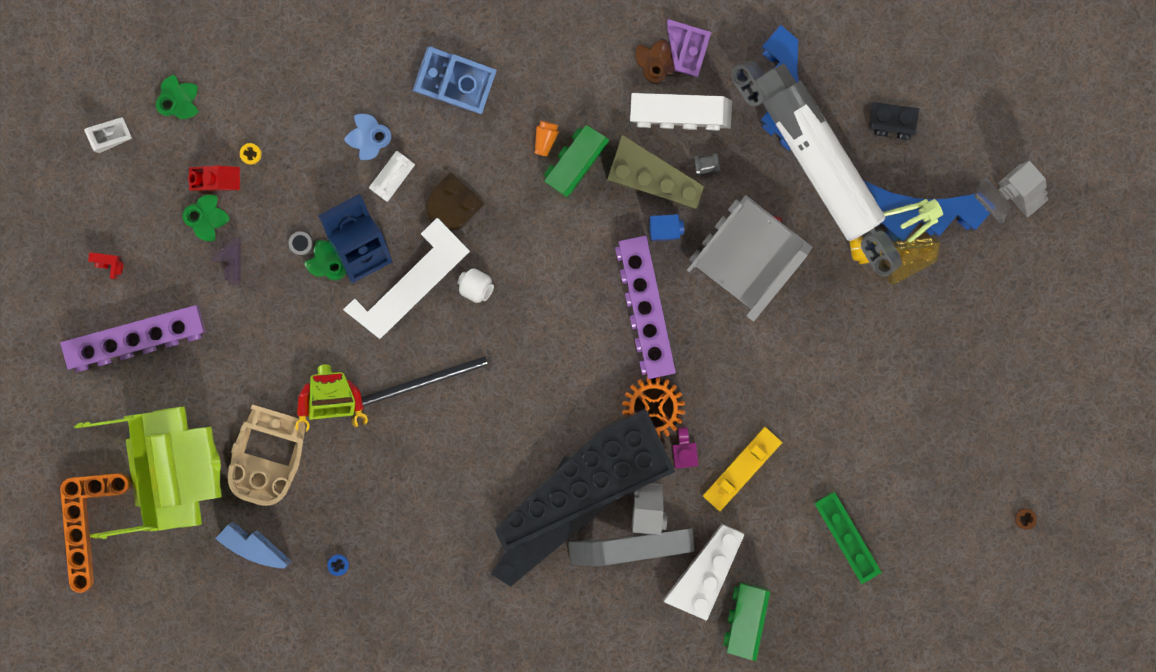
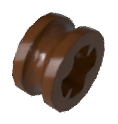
(1029, 525)

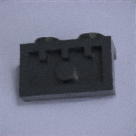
(894, 119)

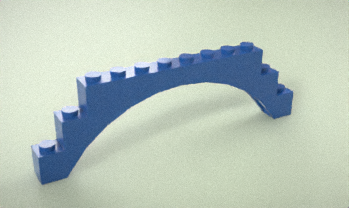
(971, 213)

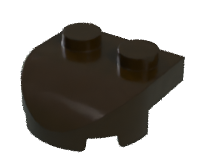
(452, 203)

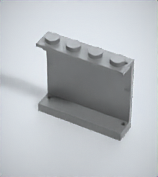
(751, 255)

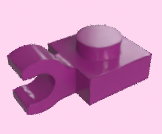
(685, 453)

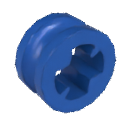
(334, 559)

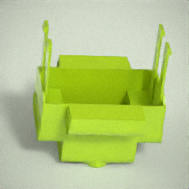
(168, 469)

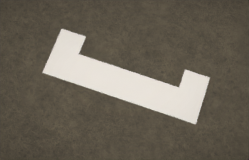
(414, 284)

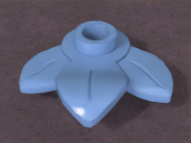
(364, 136)

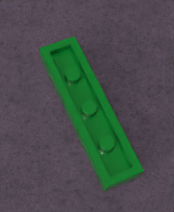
(847, 537)

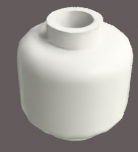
(475, 285)

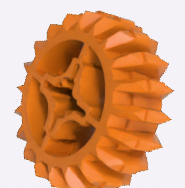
(668, 393)

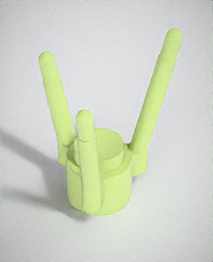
(929, 212)

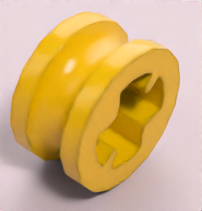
(255, 148)

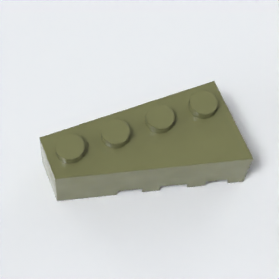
(648, 174)

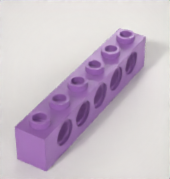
(640, 248)
(74, 349)

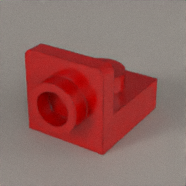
(104, 260)

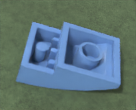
(454, 80)
(252, 547)

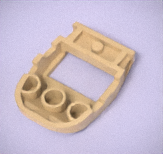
(258, 478)

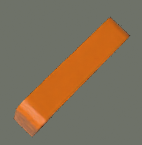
(81, 523)

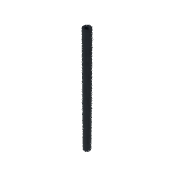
(423, 381)

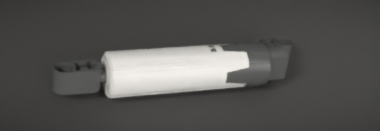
(820, 158)

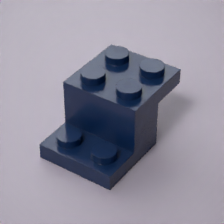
(355, 238)

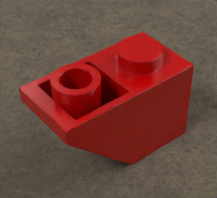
(214, 178)

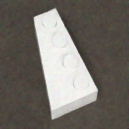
(681, 110)
(705, 575)

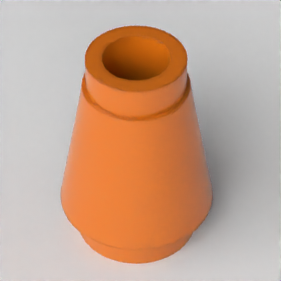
(545, 136)

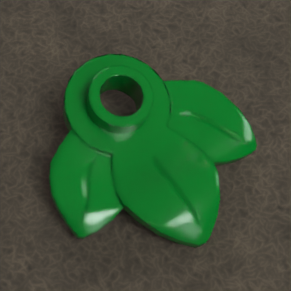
(180, 97)
(208, 219)
(323, 262)

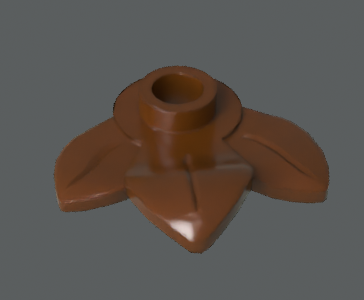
(657, 57)

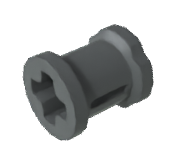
(706, 164)

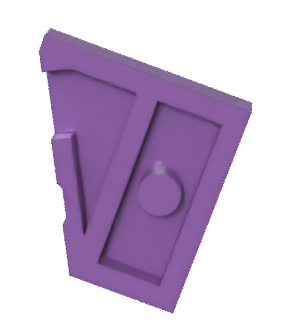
(687, 47)

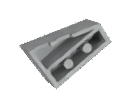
(1025, 188)
(648, 510)

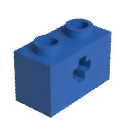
(665, 227)

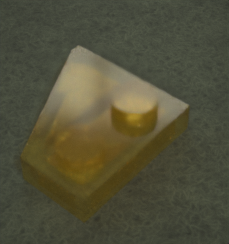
(914, 257)

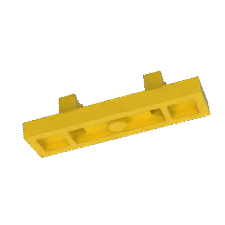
(742, 469)

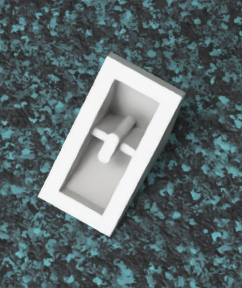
(107, 134)

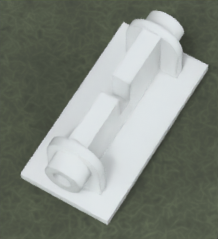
(392, 176)

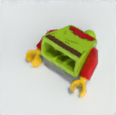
(329, 397)

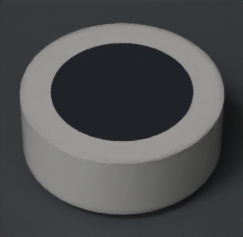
(300, 243)

